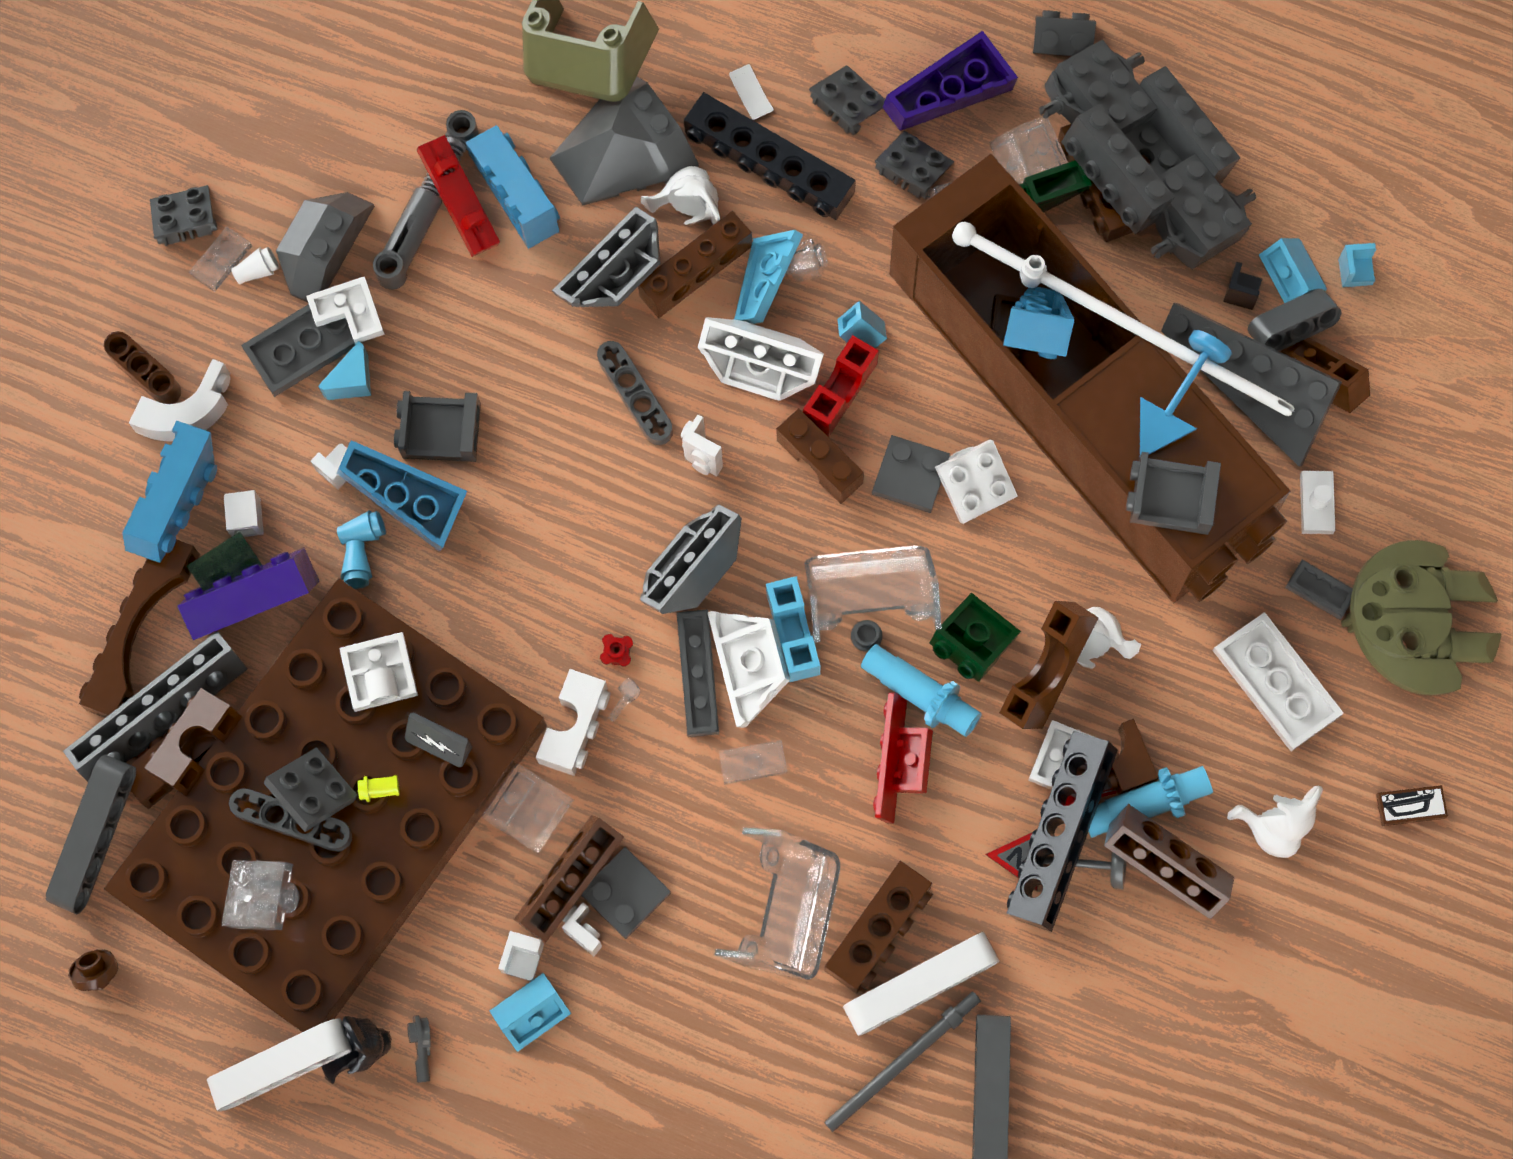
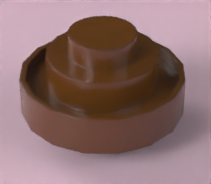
(93, 970)

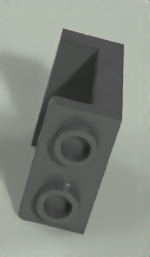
(438, 427)
(1173, 494)

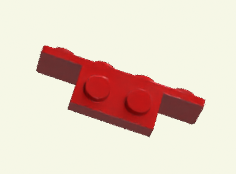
(903, 759)

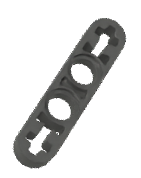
(635, 392)
(288, 825)

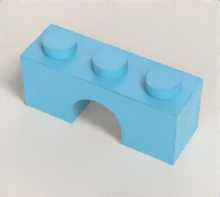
(792, 627)

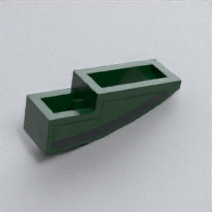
(1056, 185)

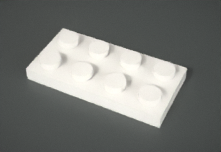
(1277, 681)

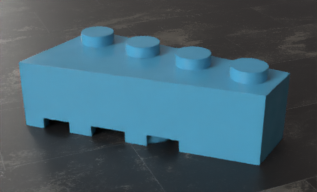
(1040, 323)
(171, 493)
(409, 495)

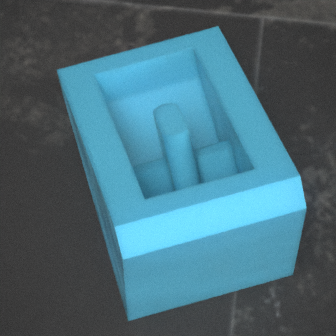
(349, 377)

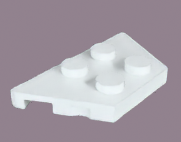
(749, 662)

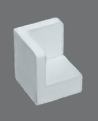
(328, 466)
(243, 513)
(521, 956)

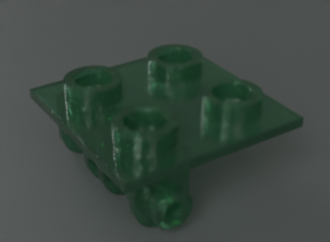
(223, 560)

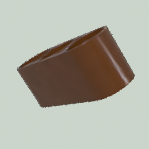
(133, 358)

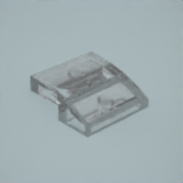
(1029, 149)
(527, 808)

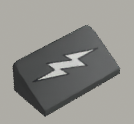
(437, 740)

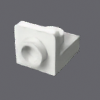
(583, 935)

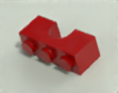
(848, 377)

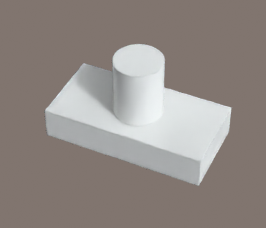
(1317, 502)

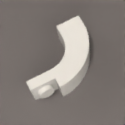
(200, 410)

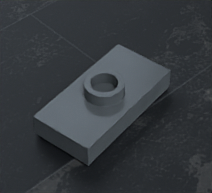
(1320, 589)

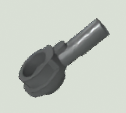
(420, 1035)

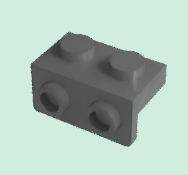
(1063, 35)

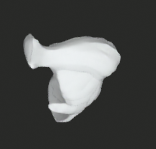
(688, 193)
(1104, 635)
(1281, 828)

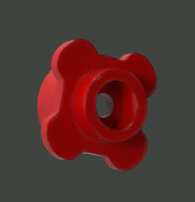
(622, 657)

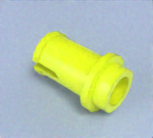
(378, 787)

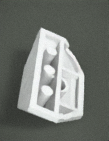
(759, 358)

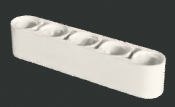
(921, 983)
(279, 1064)

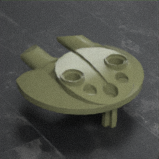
(1418, 615)

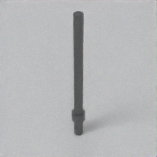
(950, 1019)

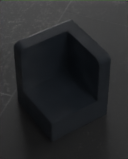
(1242, 288)

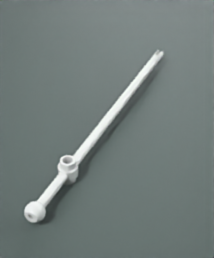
(1034, 273)

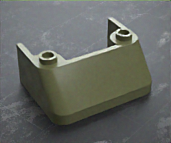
(582, 66)

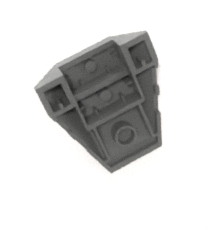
(623, 147)

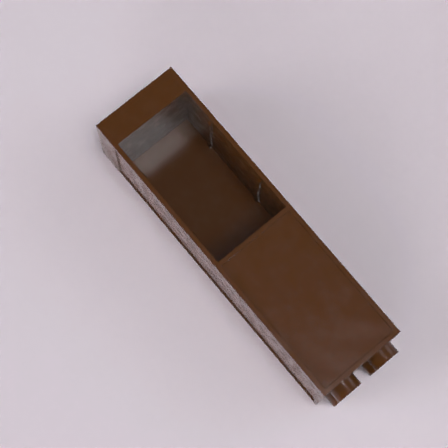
(1087, 403)

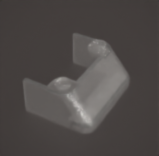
(872, 583)
(796, 906)

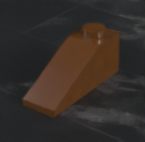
(1354, 377)

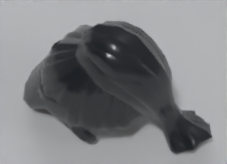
(367, 1046)

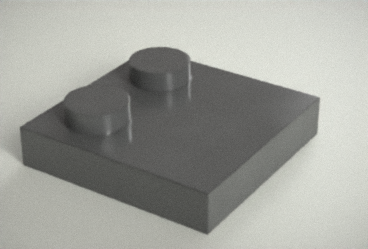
(910, 474)
(625, 893)

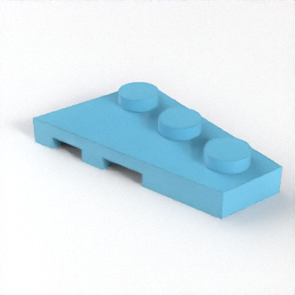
(764, 273)

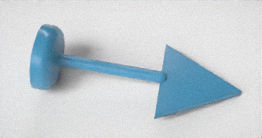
(1159, 426)

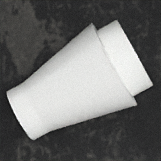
(255, 266)

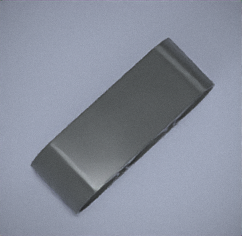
(1295, 320)

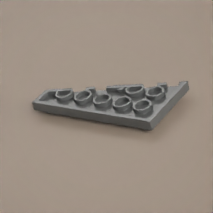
(1285, 377)

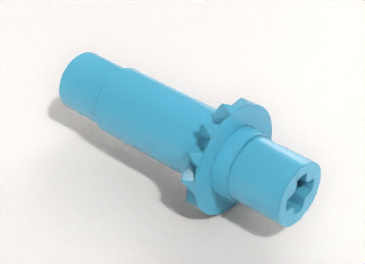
(938, 701)
(1156, 798)

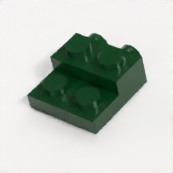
(973, 638)

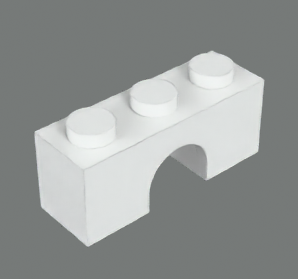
(566, 749)

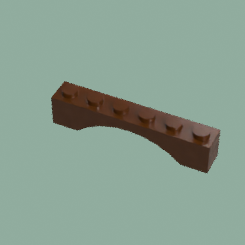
(111, 679)

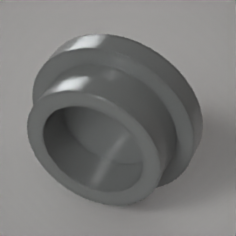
(865, 635)

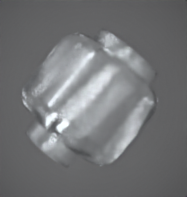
(808, 261)

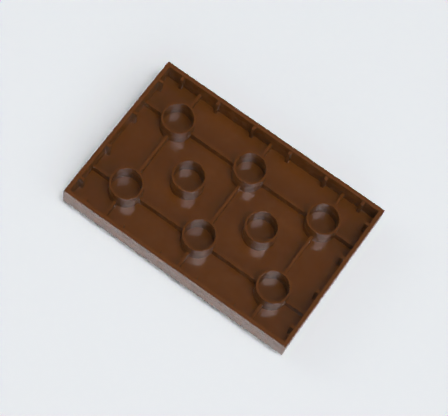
(399, 844)

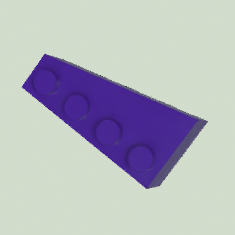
(952, 83)
(248, 594)

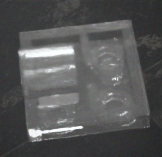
(259, 895)

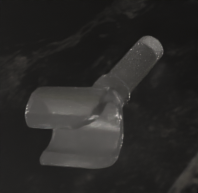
(630, 692)

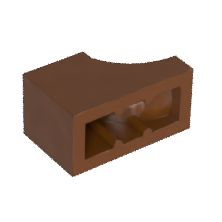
(1133, 765)

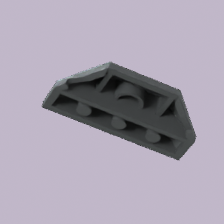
(320, 241)
(614, 264)
(693, 562)

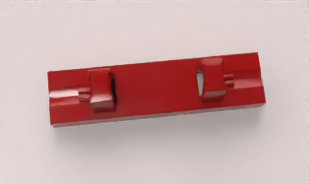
(458, 196)

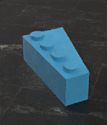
(514, 186)

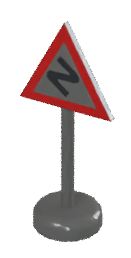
(1012, 855)

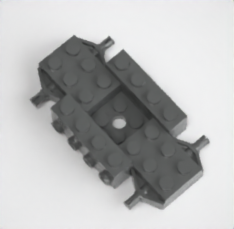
(1188, 156)

